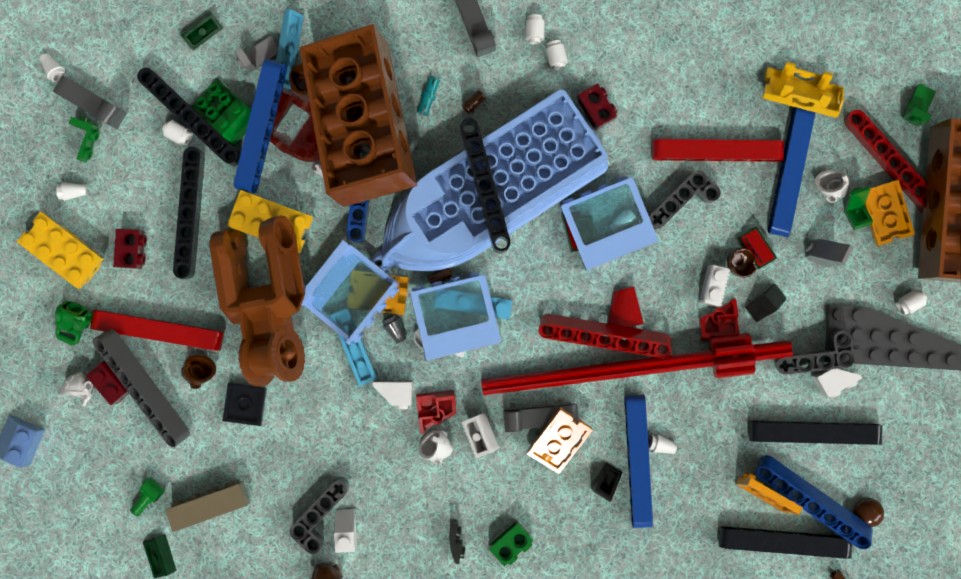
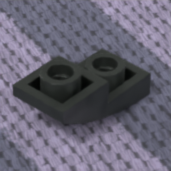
(456, 545)

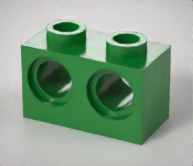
(506, 539)

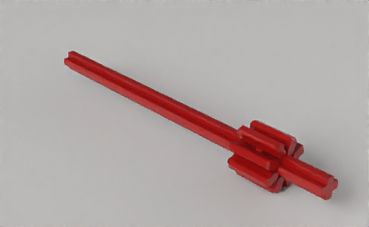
(726, 355)

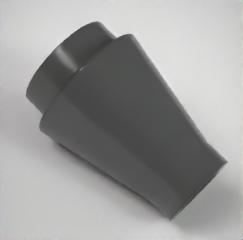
(394, 328)

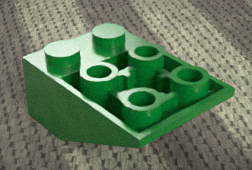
(223, 111)

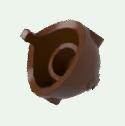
(198, 371)
(326, 571)

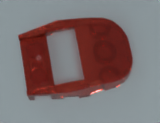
(305, 144)

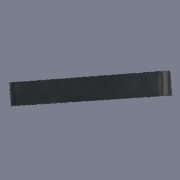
(183, 111)
(484, 176)
(185, 204)
(815, 432)
(784, 542)

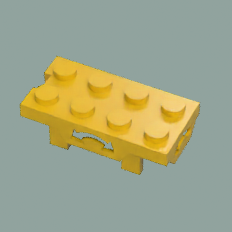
(809, 95)
(252, 210)
(61, 250)

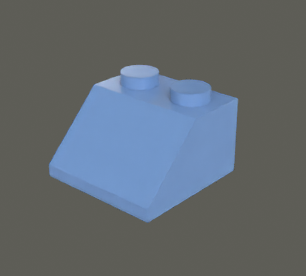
(19, 441)

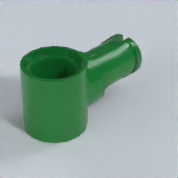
(149, 493)

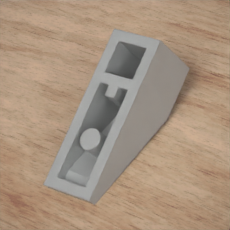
(828, 252)

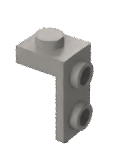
(256, 55)

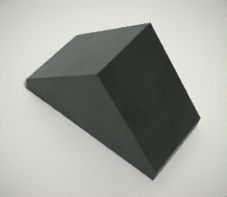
(766, 303)
(607, 482)

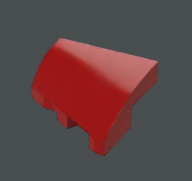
(625, 308)
(720, 322)
(434, 408)

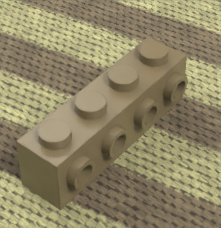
(207, 506)

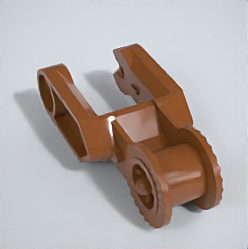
(265, 311)

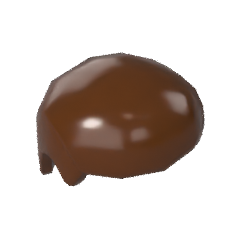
(297, 80)
(741, 262)
(869, 511)

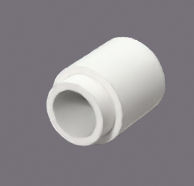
(534, 29)
(556, 54)
(177, 132)
(911, 302)

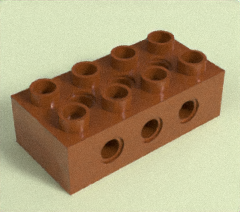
(356, 114)
(942, 215)

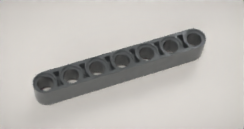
(141, 387)

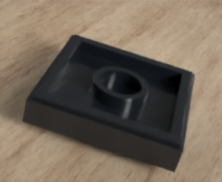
(244, 404)

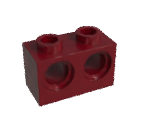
(592, 108)
(124, 249)

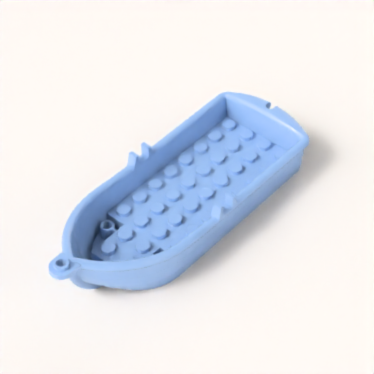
(533, 165)

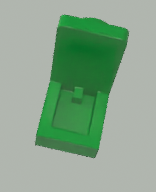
(918, 105)
(91, 135)
(855, 208)

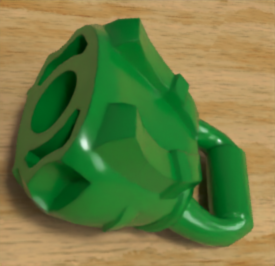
(72, 319)

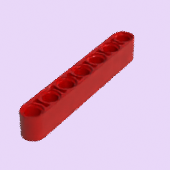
(717, 150)
(889, 151)
(157, 330)
(612, 341)

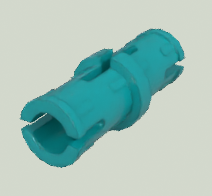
(428, 96)

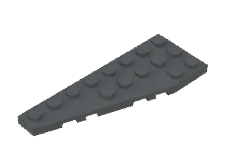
(889, 341)

